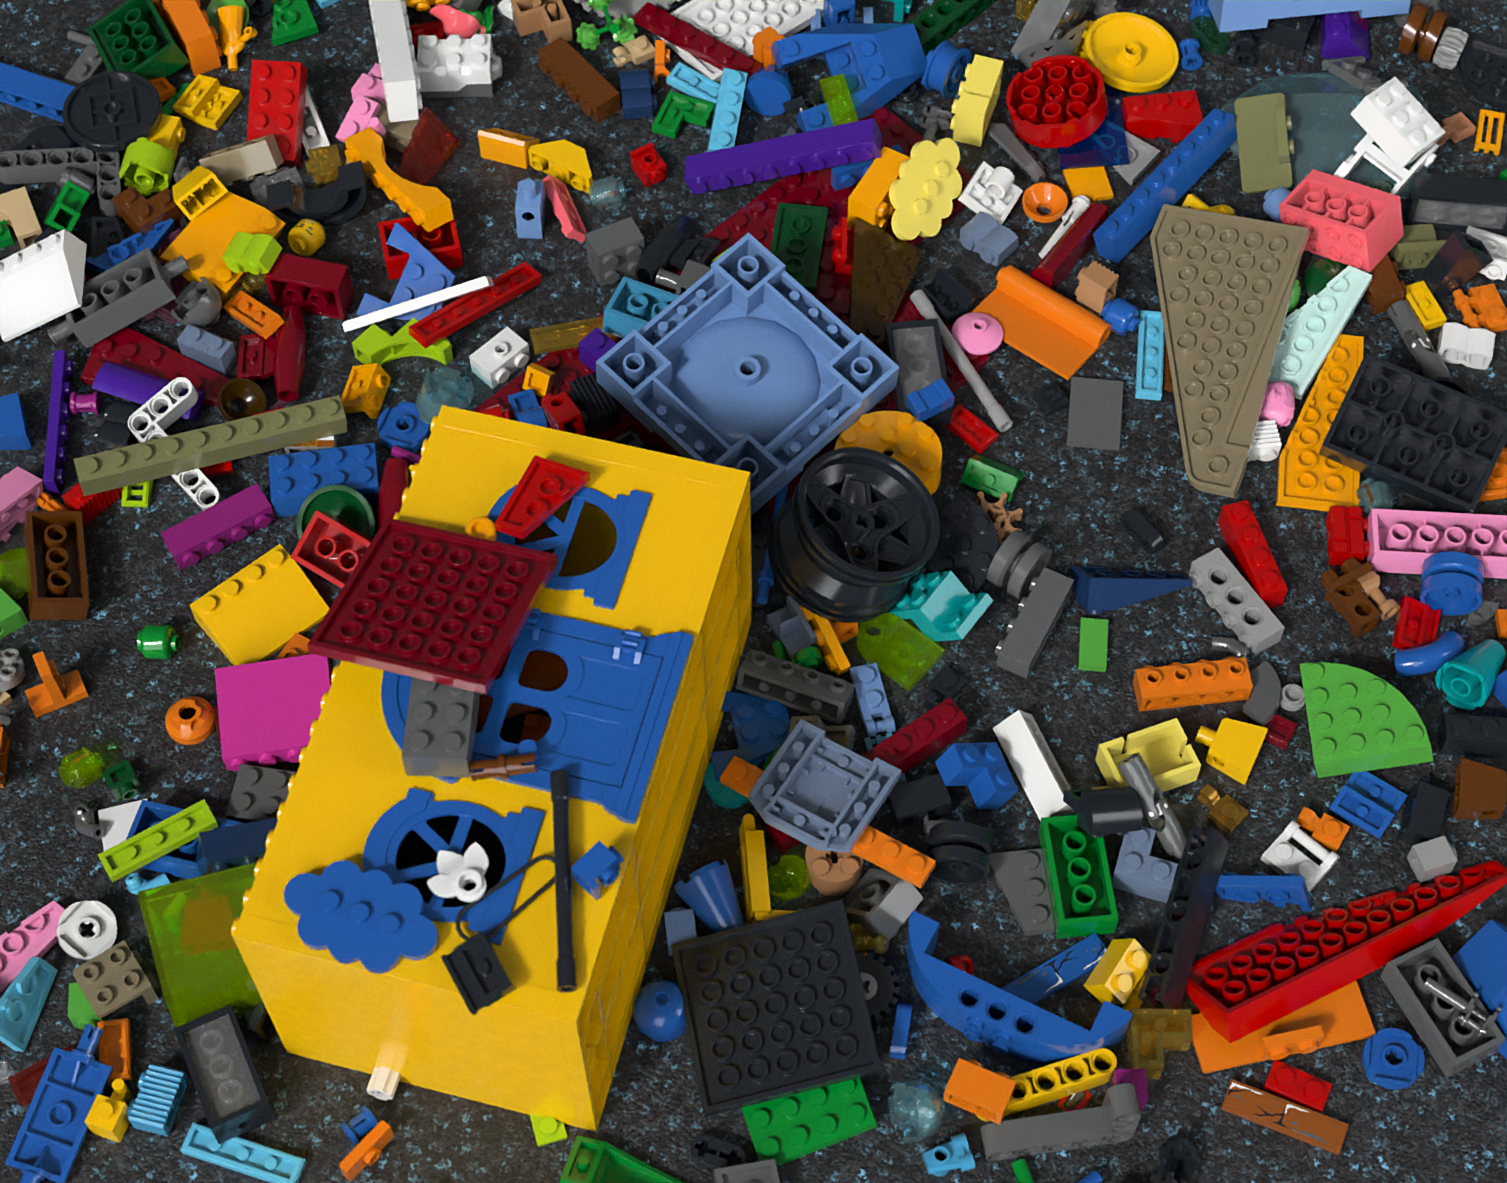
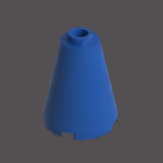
(712, 897)

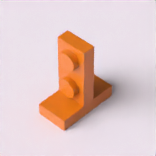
(56, 689)

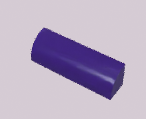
(138, 386)

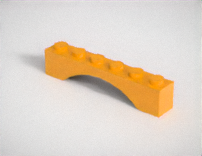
(423, 203)

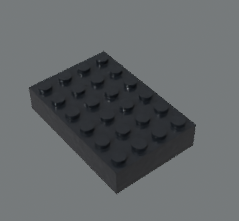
(1416, 435)

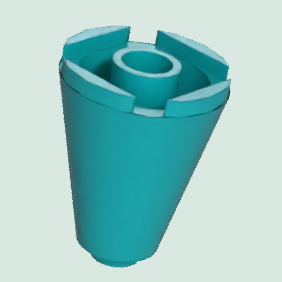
(1471, 675)

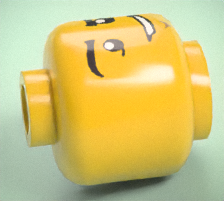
(306, 237)

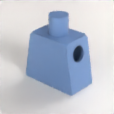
(531, 199)

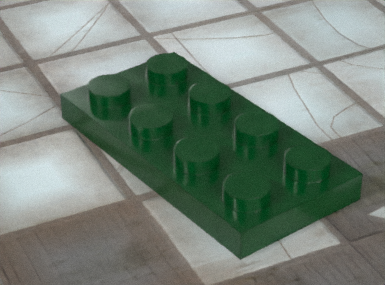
(799, 241)

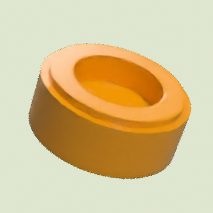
(481, 528)

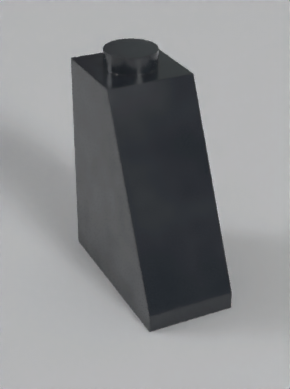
(1455, 263)

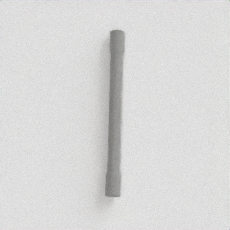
(994, 409)

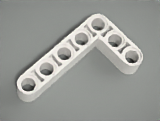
(158, 423)

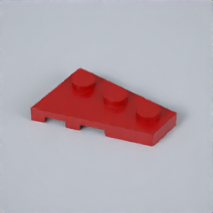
(538, 495)

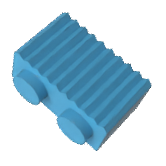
(158, 1099)

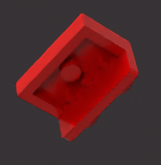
(843, 251)

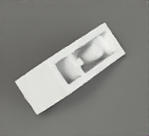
(313, 129)

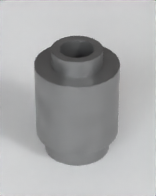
(78, 179)

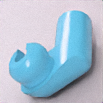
(136, 883)

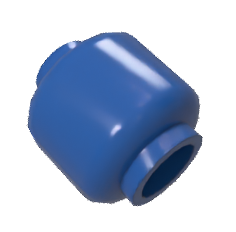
(1121, 315)

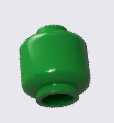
(158, 641)

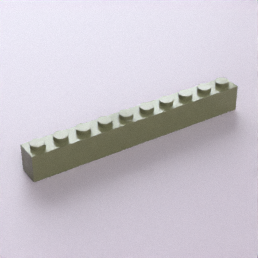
(210, 445)

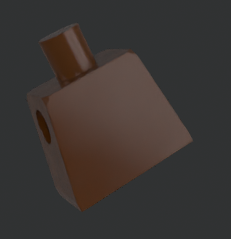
(1479, 791)

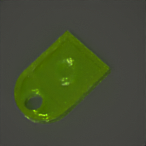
(898, 650)

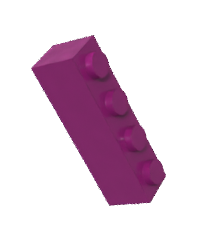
(218, 526)

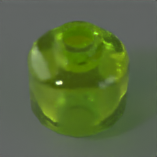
(81, 768)

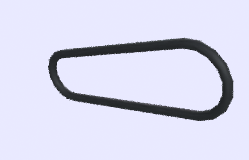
(499, 885)

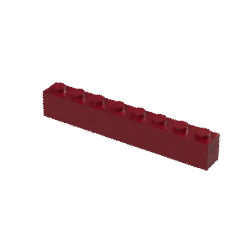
(904, 750)

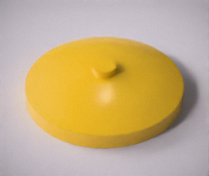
(1131, 52)

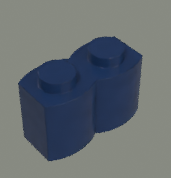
(636, 93)

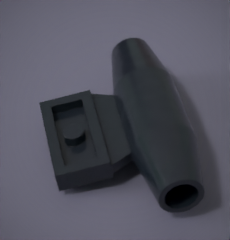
(674, 248)

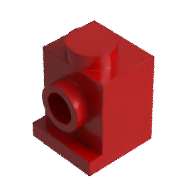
(648, 165)

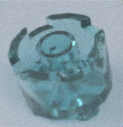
(442, 388)

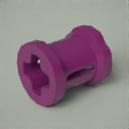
(85, 403)

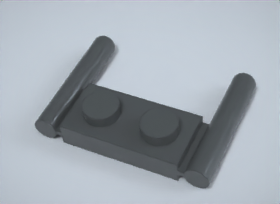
(86, 65)
(1349, 71)

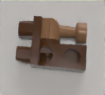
(1351, 593)

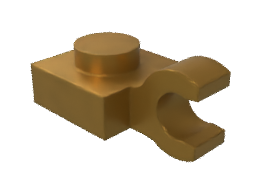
(1224, 812)

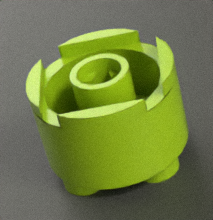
(147, 166)

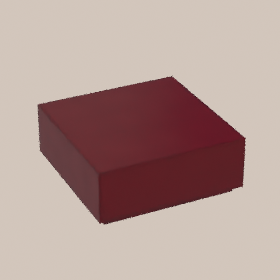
(1280, 731)

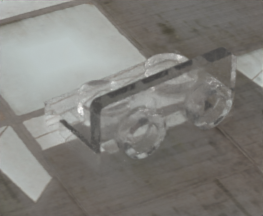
(259, 184)

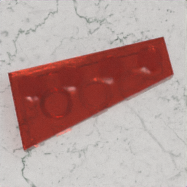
(427, 150)

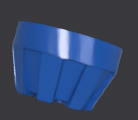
(768, 91)

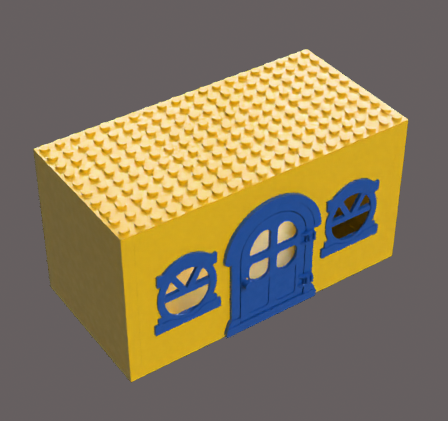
(652, 634)

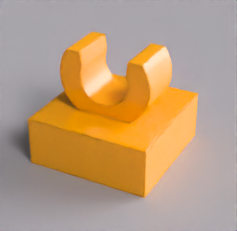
(538, 379)

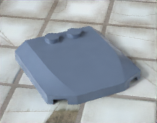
(821, 790)

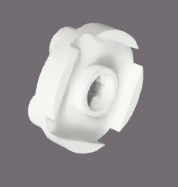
(86, 912)

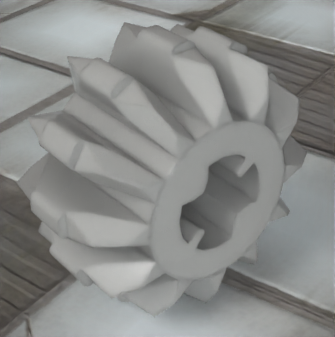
(1450, 48)

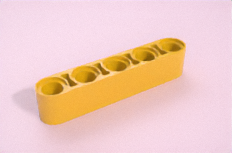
(1061, 1083)

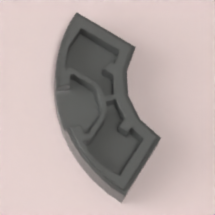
(1264, 696)

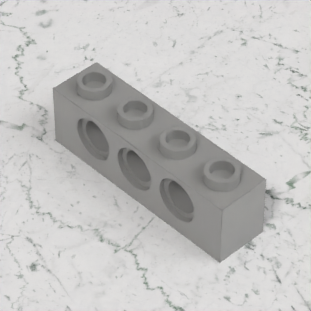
(1217, 567)

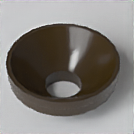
(242, 390)

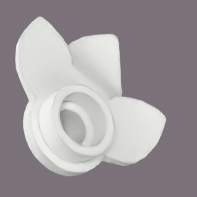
(459, 871)

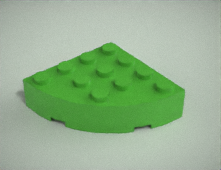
(1359, 721)

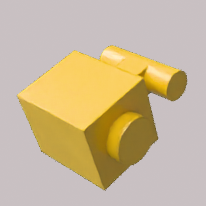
(109, 1115)

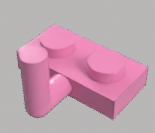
(359, 117)

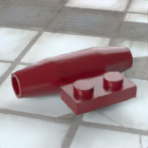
(276, 355)
(391, 489)

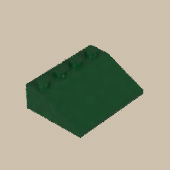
(138, 40)

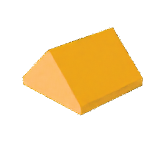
(505, 146)

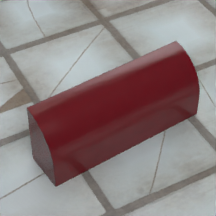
(1070, 247)

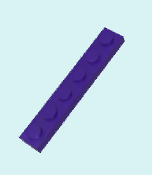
(57, 427)

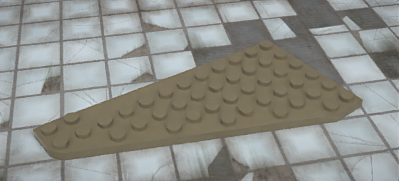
(1223, 315)

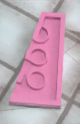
(29, 940)

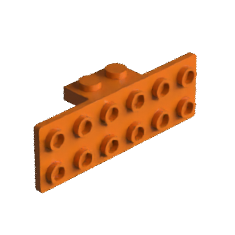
(1321, 1024)

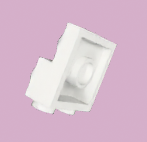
(1497, 248)

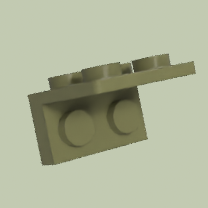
(1416, 247)

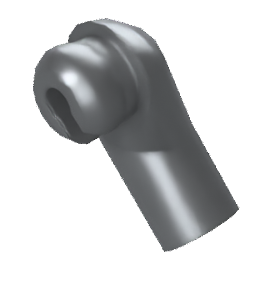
(86, 823)

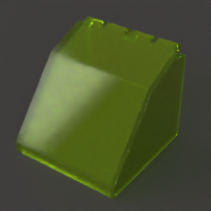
(194, 944)

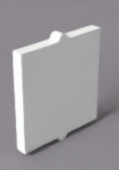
(117, 822)

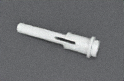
(1078, 205)

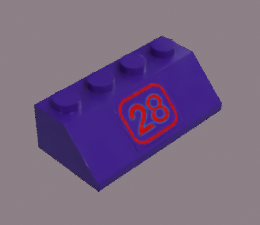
(1343, 35)

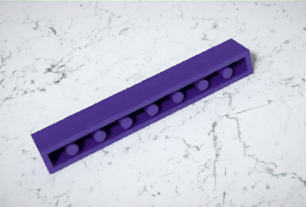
(783, 156)

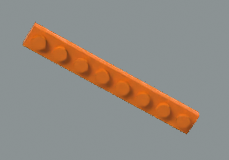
(871, 846)

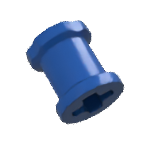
(1190, 54)
(359, 1125)

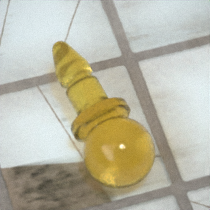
(249, 284)

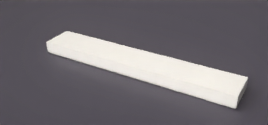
(418, 303)

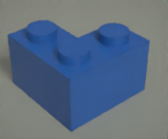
(981, 769)

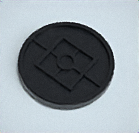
(112, 111)

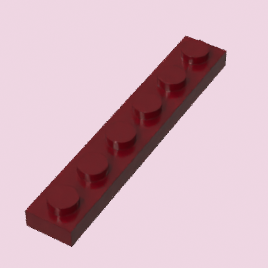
(694, 40)

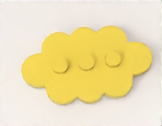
(925, 189)

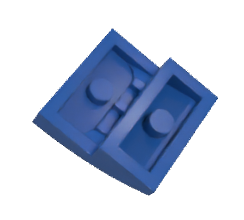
(1368, 803)

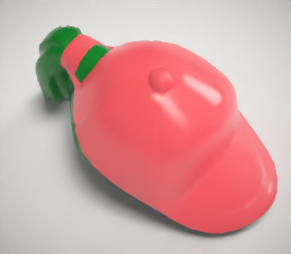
(464, 22)

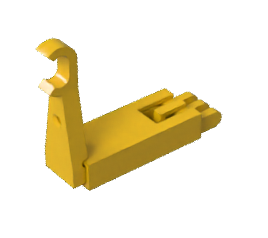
(755, 873)

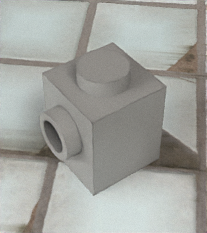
(1432, 858)

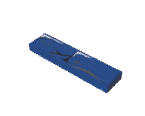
(1058, 971)

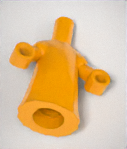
(230, 35)

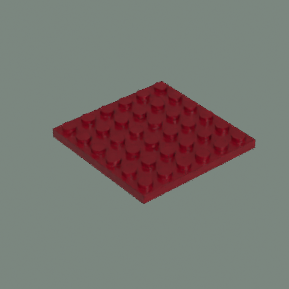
(434, 605)

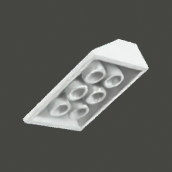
(41, 283)

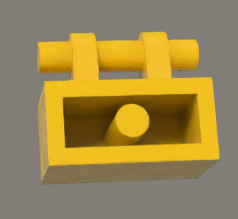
(1120, 974)

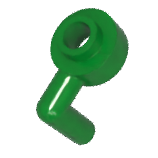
(808, 657)

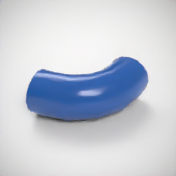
(1430, 656)

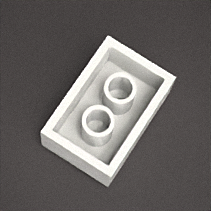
(1397, 122)

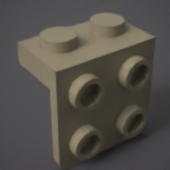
(115, 979)

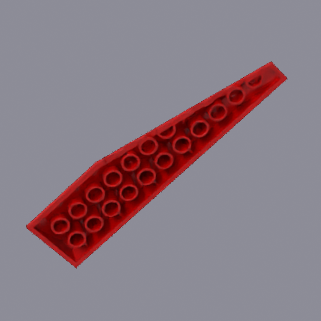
(1306, 960)

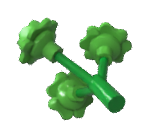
(622, 28)

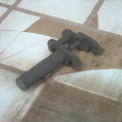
(936, 119)
(1462, 1005)

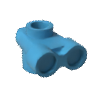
(956, 1154)

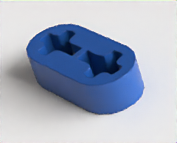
(901, 1031)

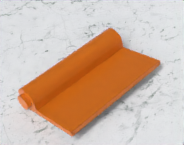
(1044, 322)

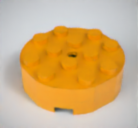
(901, 438)

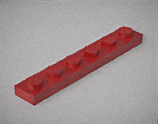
(474, 305)

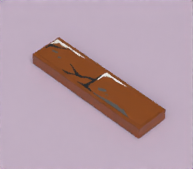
(1284, 1117)

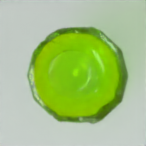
(788, 878)

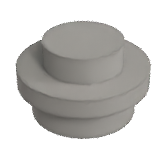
(1292, 697)

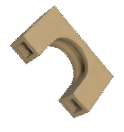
(20, 216)

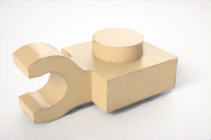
(635, 50)

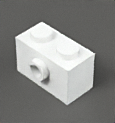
(500, 357)

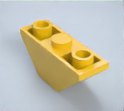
(563, 162)

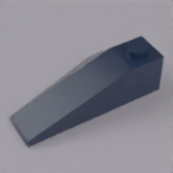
(1108, 590)

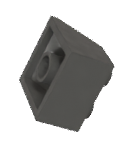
(881, 903)

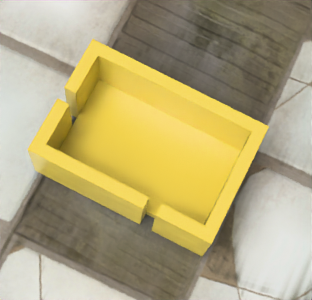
(976, 100)
(1161, 751)

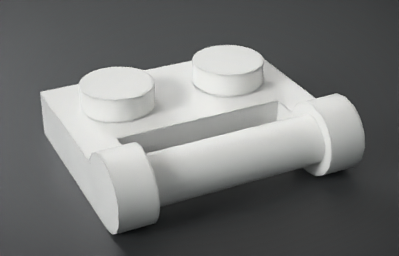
(1287, 859)

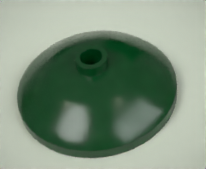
(342, 503)

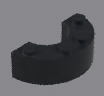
(325, 205)

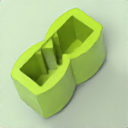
(251, 253)

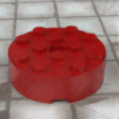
(1057, 101)

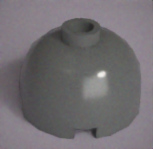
(198, 304)

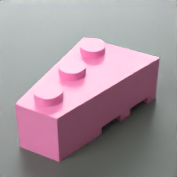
(17, 496)

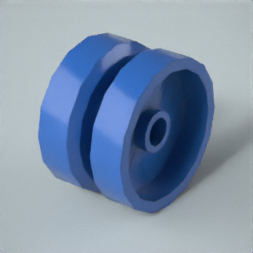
(1452, 583)

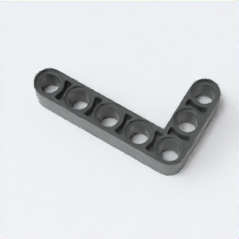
(47, 165)
(1067, 1130)

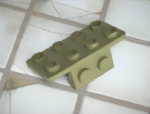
(1264, 142)

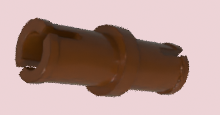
(503, 766)

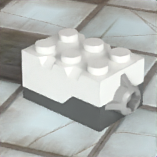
(457, 66)

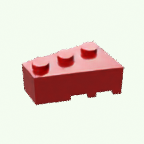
(1162, 115)

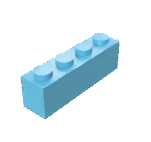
(727, 110)

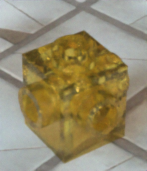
(323, 163)

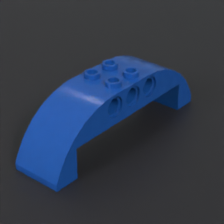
(1000, 1017)

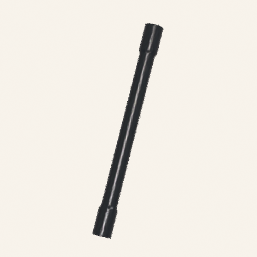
(565, 963)

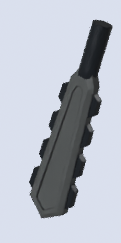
(1014, 148)

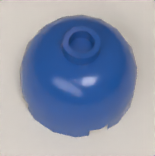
(660, 1011)

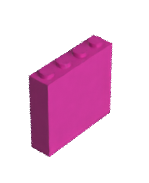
(269, 708)

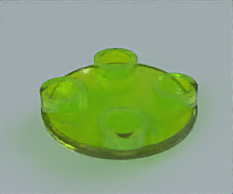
(13, 572)

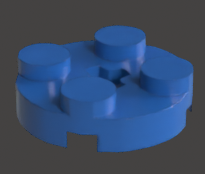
(407, 439)
(1380, 1070)

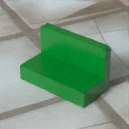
(991, 476)

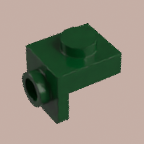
(122, 781)

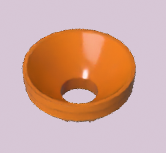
(1047, 196)
(191, 730)

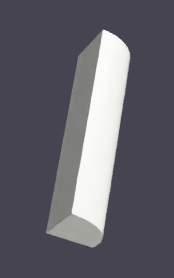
(1034, 764)

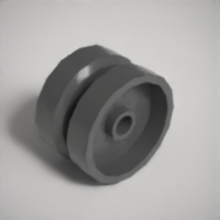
(1018, 563)

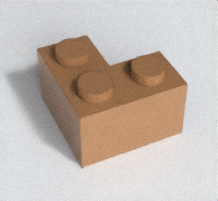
(543, 15)

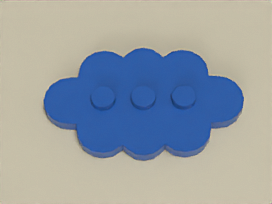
(361, 916)

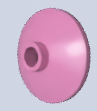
(977, 333)

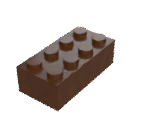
(56, 565)

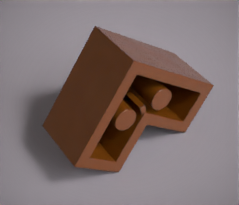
(142, 214)

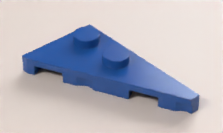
(131, 246)

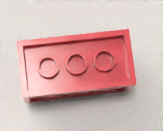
(1344, 219)

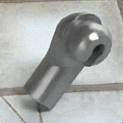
(1230, 645)

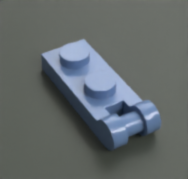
(871, 699)

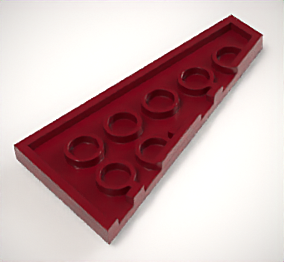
(149, 356)

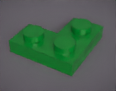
(679, 109)

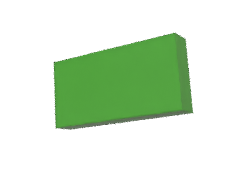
(1093, 644)

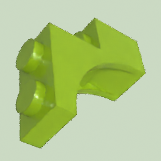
(380, 346)

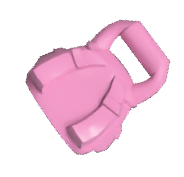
(1278, 403)

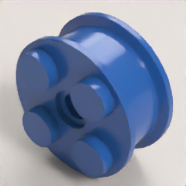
(946, 69)

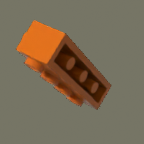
(1192, 684)

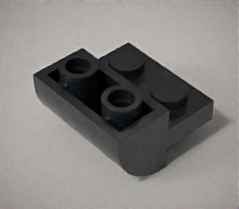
(1106, 809)

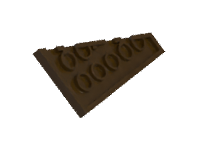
(878, 278)

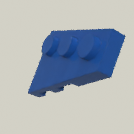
(1275, 889)

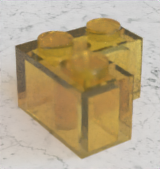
(1155, 1031)

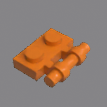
(1487, 304)

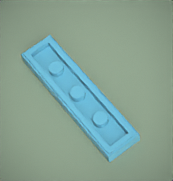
(1150, 356)
(243, 1156)

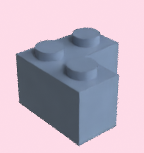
(1142, 873)

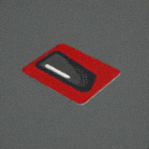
(1075, 1101)

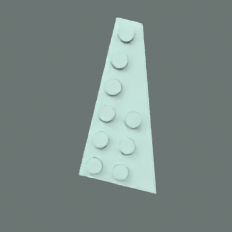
(1314, 329)

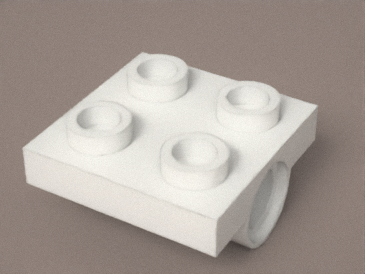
(991, 192)

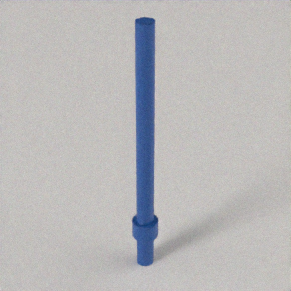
(766, 575)

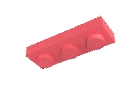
(564, 208)

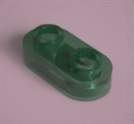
(1208, 35)

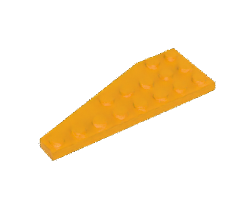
(1303, 475)

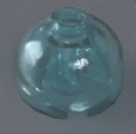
(915, 1109)

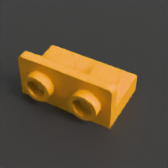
(365, 389)

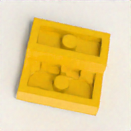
(207, 102)

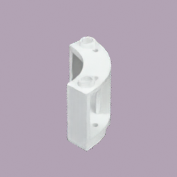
(1367, 149)

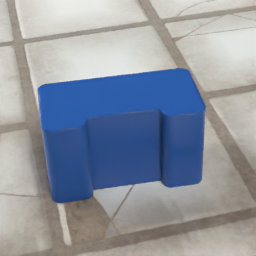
(930, 400)

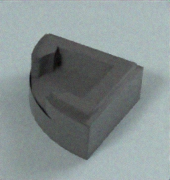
(1483, 614)

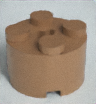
(830, 877)

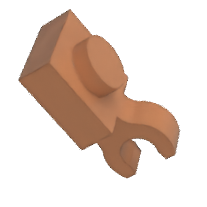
(1457, 128)

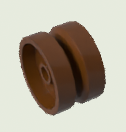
(1421, 32)

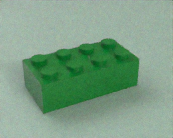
(1077, 879)

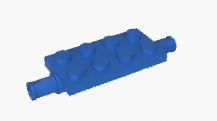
(57, 1113)

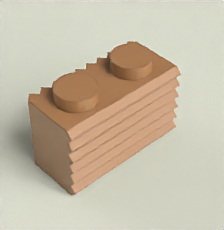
(1095, 287)

